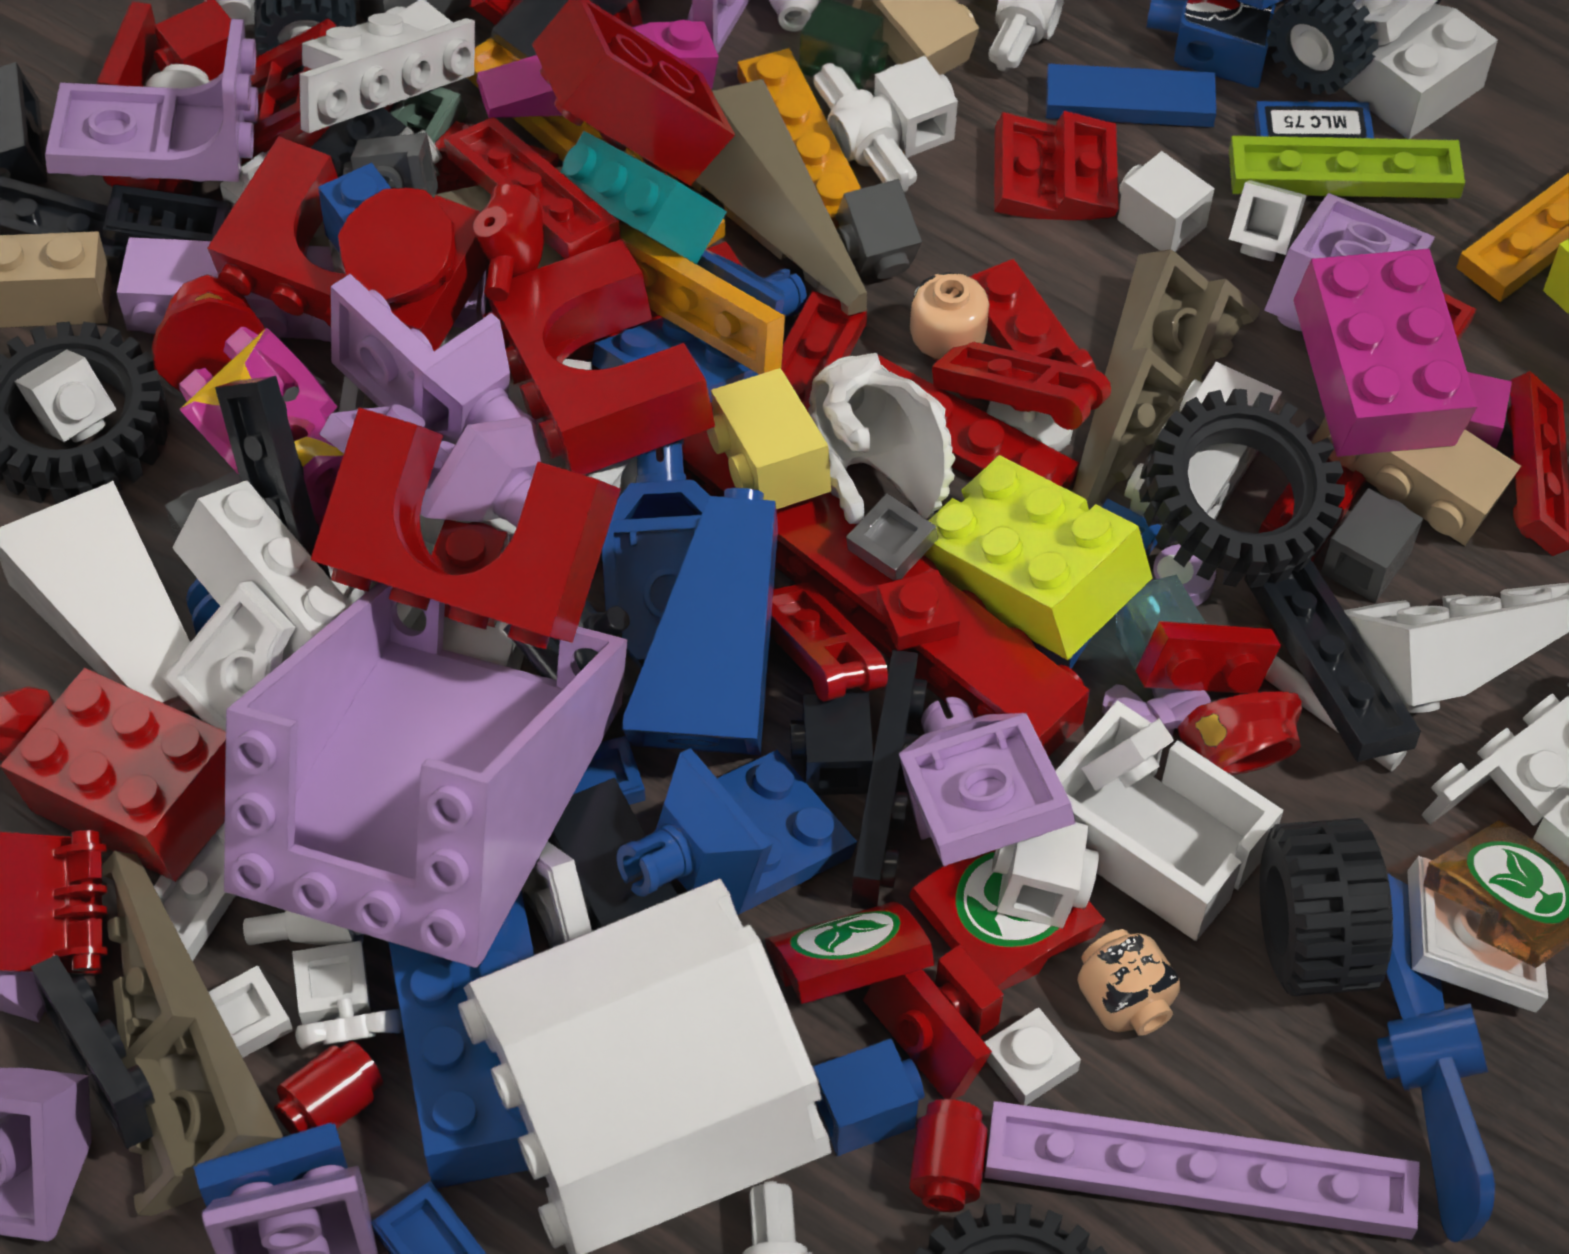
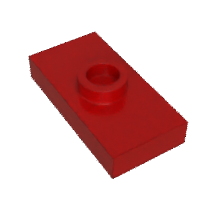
(929, 1031)

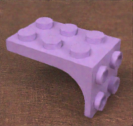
(160, 130)

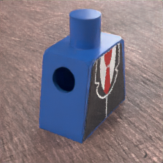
(1216, 36)

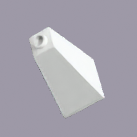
(98, 589)

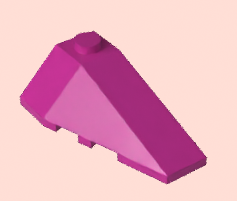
(522, 92)

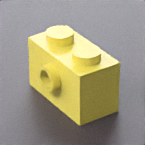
(770, 439)

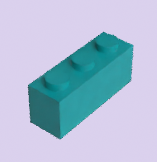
(643, 197)

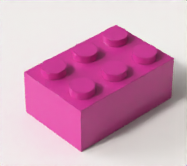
(1384, 352)

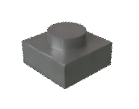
(892, 538)

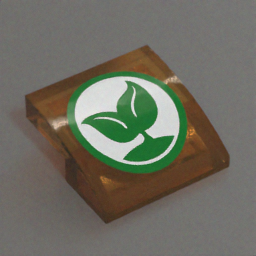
(1513, 886)

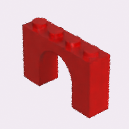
(271, 227)
(600, 413)
(377, 536)

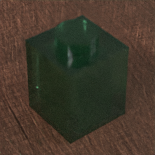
(846, 39)

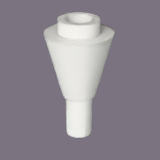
(297, 929)

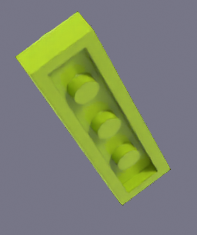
(1349, 166)

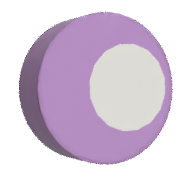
(1196, 586)

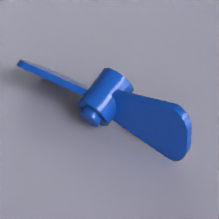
(1433, 1051)

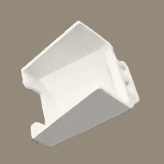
(649, 1068)

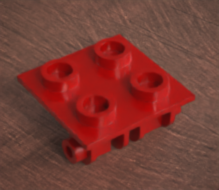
(52, 901)

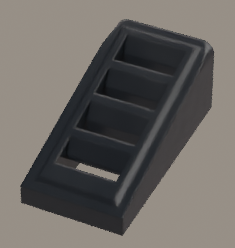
(190, 211)

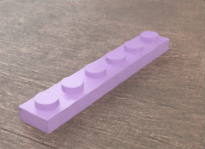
(1203, 1170)

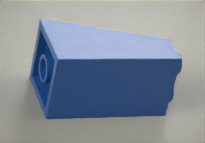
(712, 644)

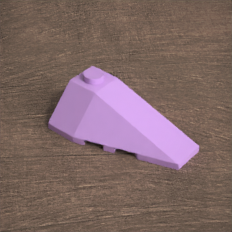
(41, 1148)

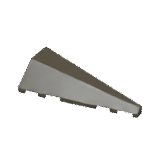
(774, 196)
(1164, 341)
(180, 1042)

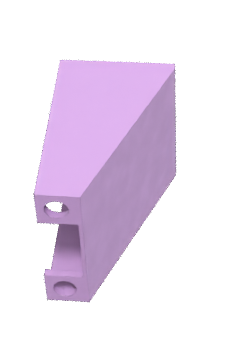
(407, 777)

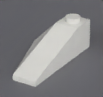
(1459, 646)

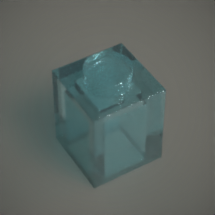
(1157, 601)

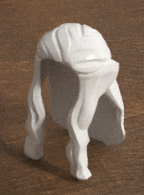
(885, 424)

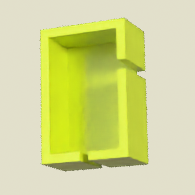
(1039, 555)

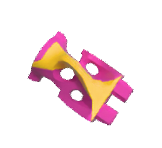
(263, 357)

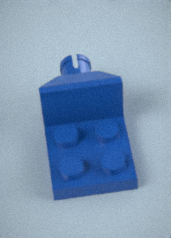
(777, 291)
(650, 542)
(748, 828)

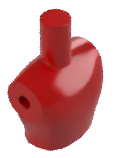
(509, 236)

